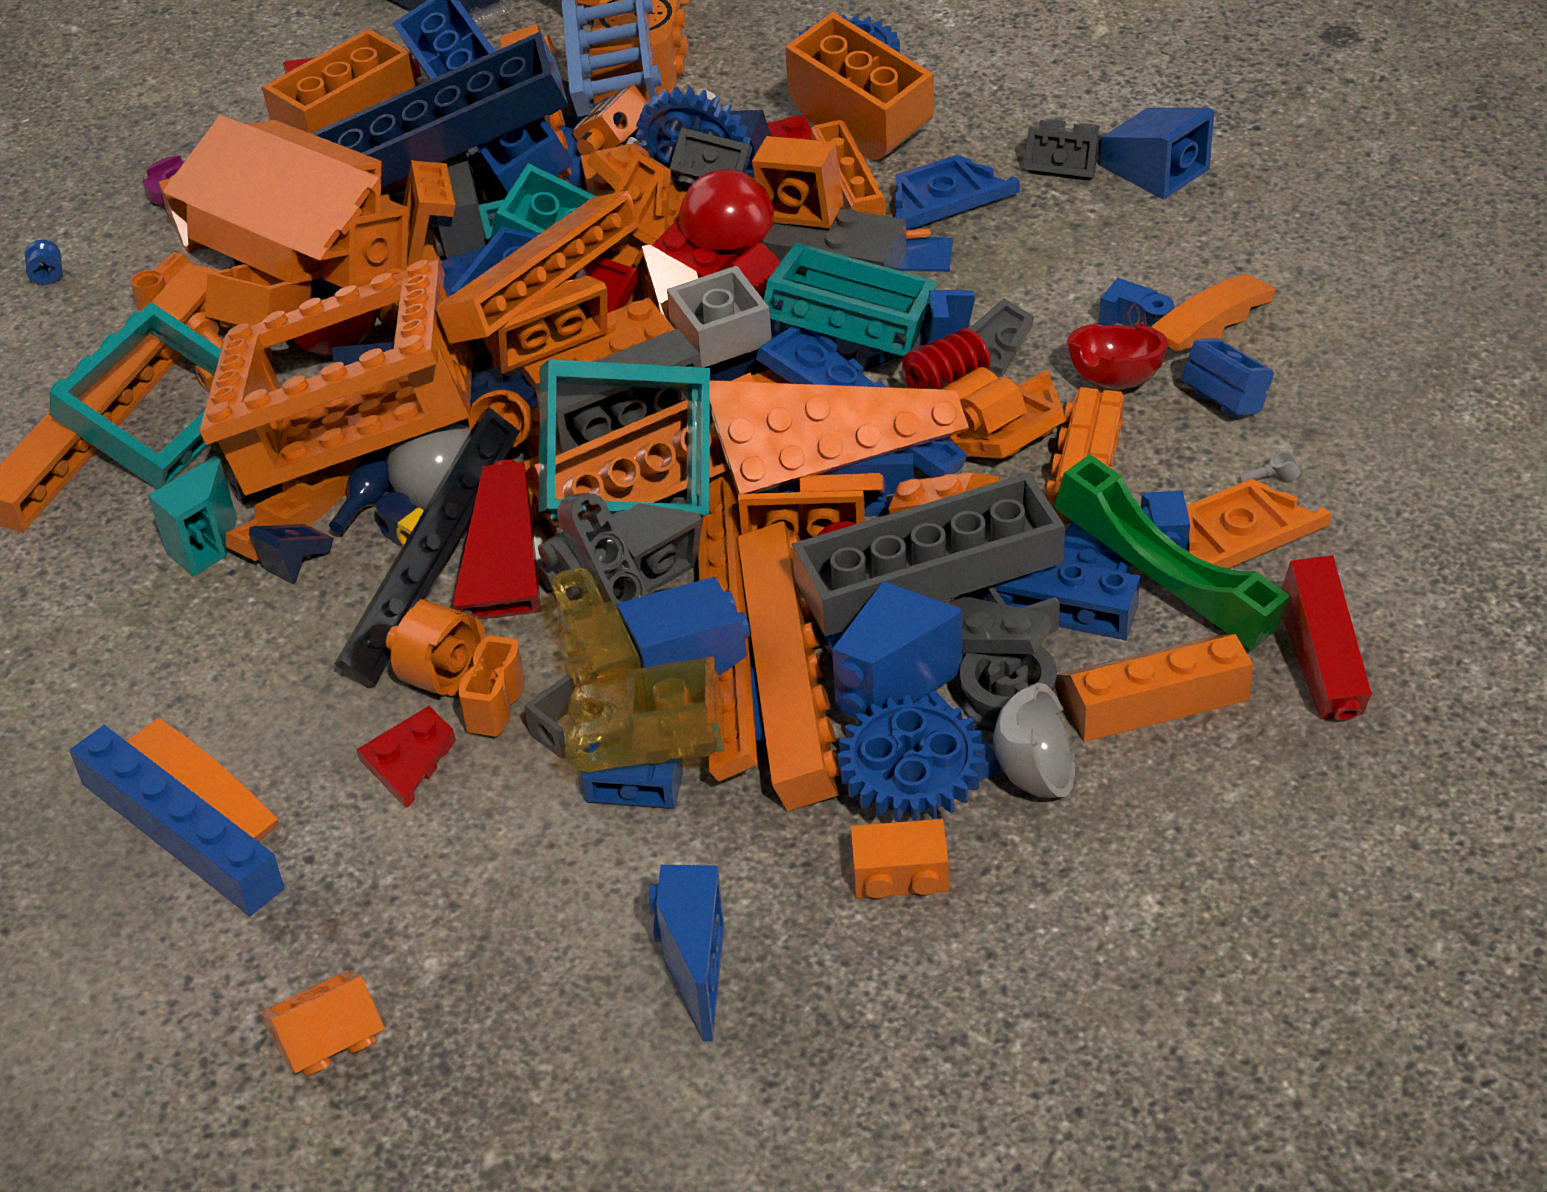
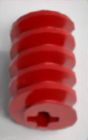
(945, 360)

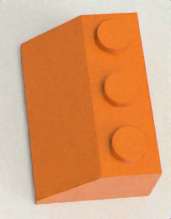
(551, 324)
(801, 511)

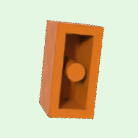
(900, 858)

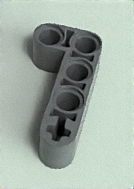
(617, 559)

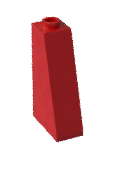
(499, 555)
(1325, 638)

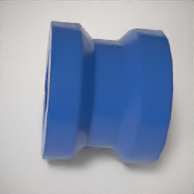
(49, 255)

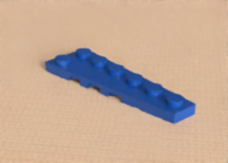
(812, 359)

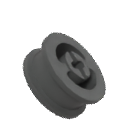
(1005, 676)

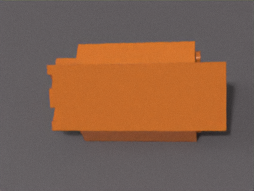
(290, 204)

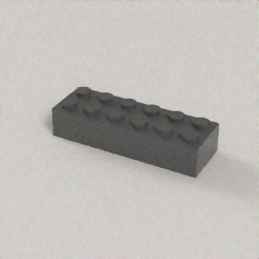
(931, 550)

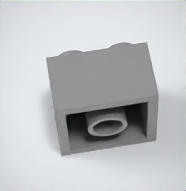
(720, 315)

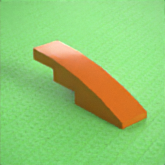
(1212, 310)
(300, 502)
(204, 777)

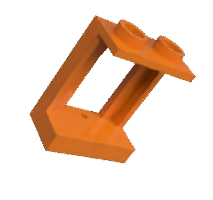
(426, 194)

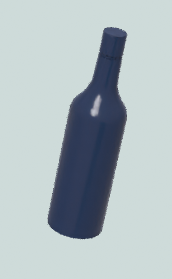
(364, 487)

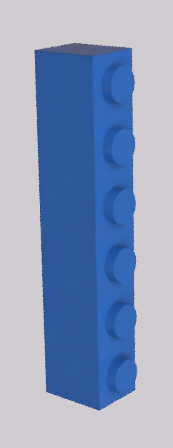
(178, 820)

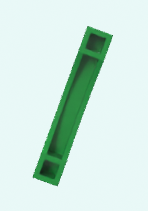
(1229, 598)

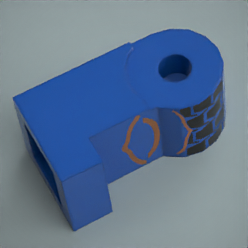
(1132, 304)

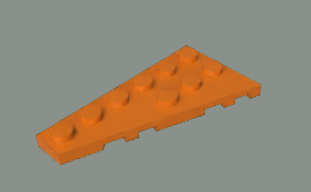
(800, 430)

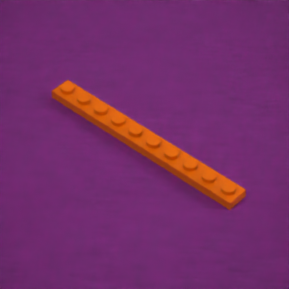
(721, 559)

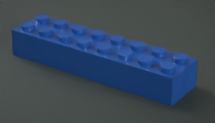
(446, 38)

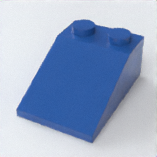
(691, 934)

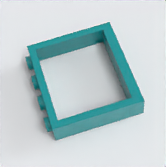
(843, 315)
(693, 379)
(108, 437)

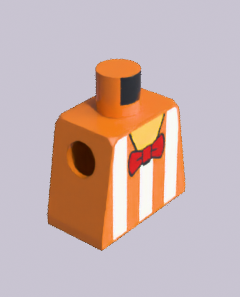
(598, 128)

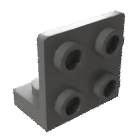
(1063, 149)
(705, 153)

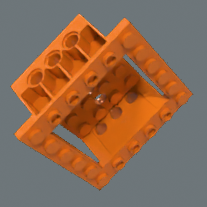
(348, 409)

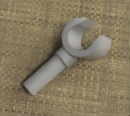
(1280, 463)

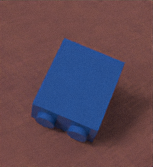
(1160, 148)
(687, 625)
(896, 649)

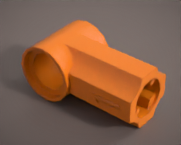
(150, 283)

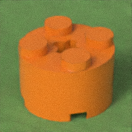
(434, 647)

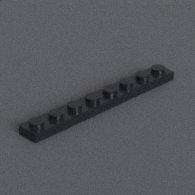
(426, 548)

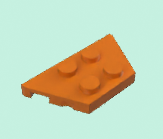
(1042, 415)
(1247, 523)

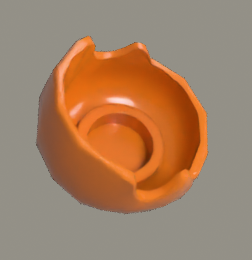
(509, 406)

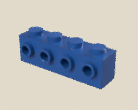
(1089, 596)

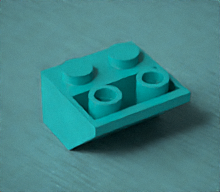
(195, 516)

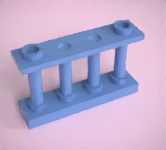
(581, 64)

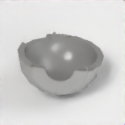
(422, 461)
(1034, 743)

